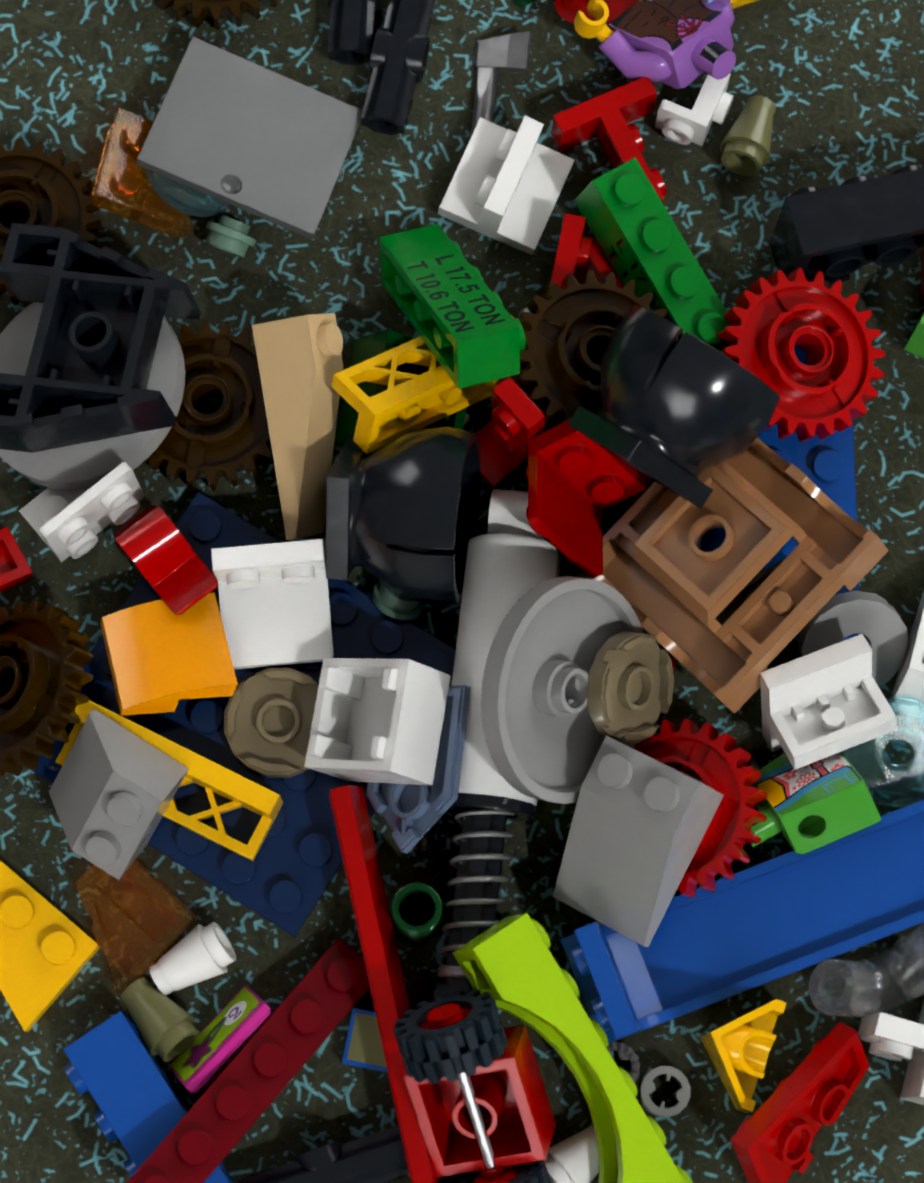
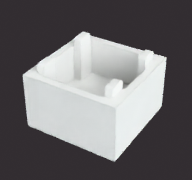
(377, 720)

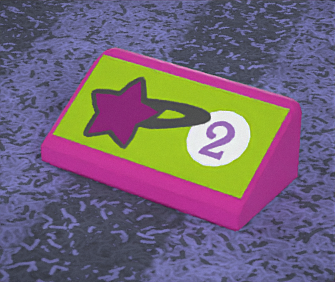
(221, 1040)

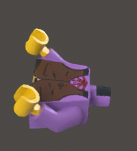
(664, 39)

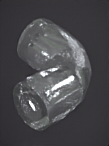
(872, 983)

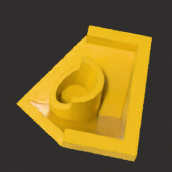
(741, 1051)

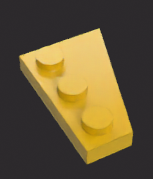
(37, 949)

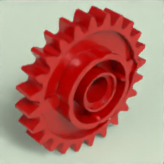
(831, 334)
(722, 768)

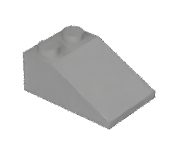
(632, 839)

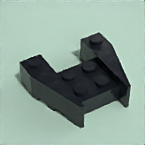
(90, 341)

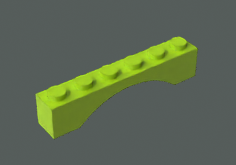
(526, 982)

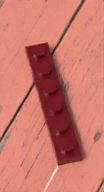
(259, 1071)

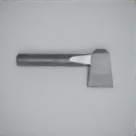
(494, 55)

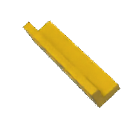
(410, 398)
(206, 774)

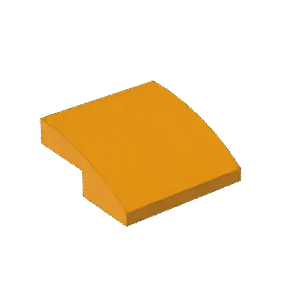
(167, 656)

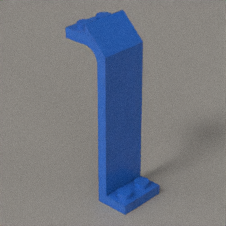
(755, 927)

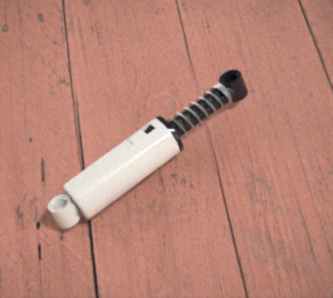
(496, 576)

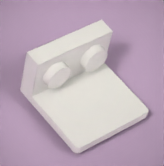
(74, 517)
(274, 603)

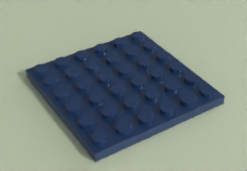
(303, 842)

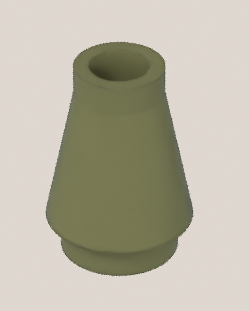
(749, 139)
(160, 1021)

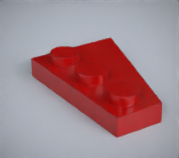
(814, 1095)

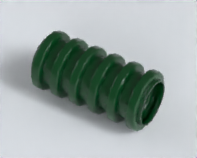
(407, 893)

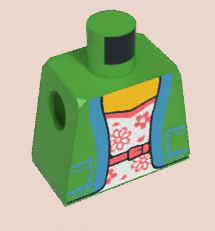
(813, 802)

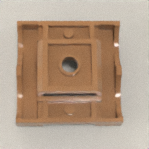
(680, 589)

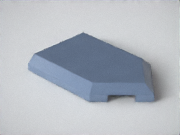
(416, 808)

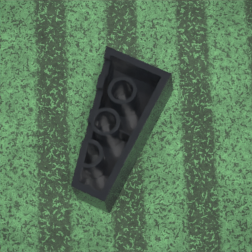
(851, 225)

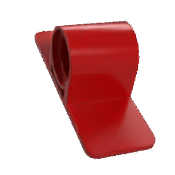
(166, 559)

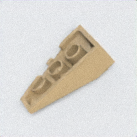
(301, 411)

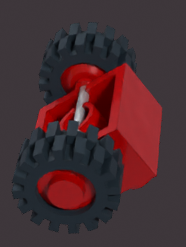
(476, 1091)

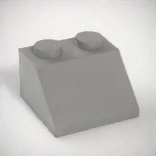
(113, 793)

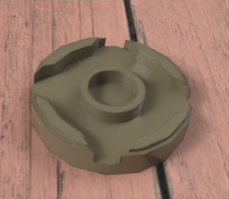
(629, 686)
(272, 721)

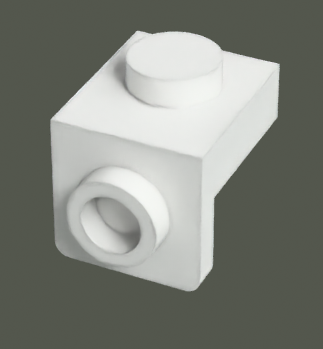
(693, 125)

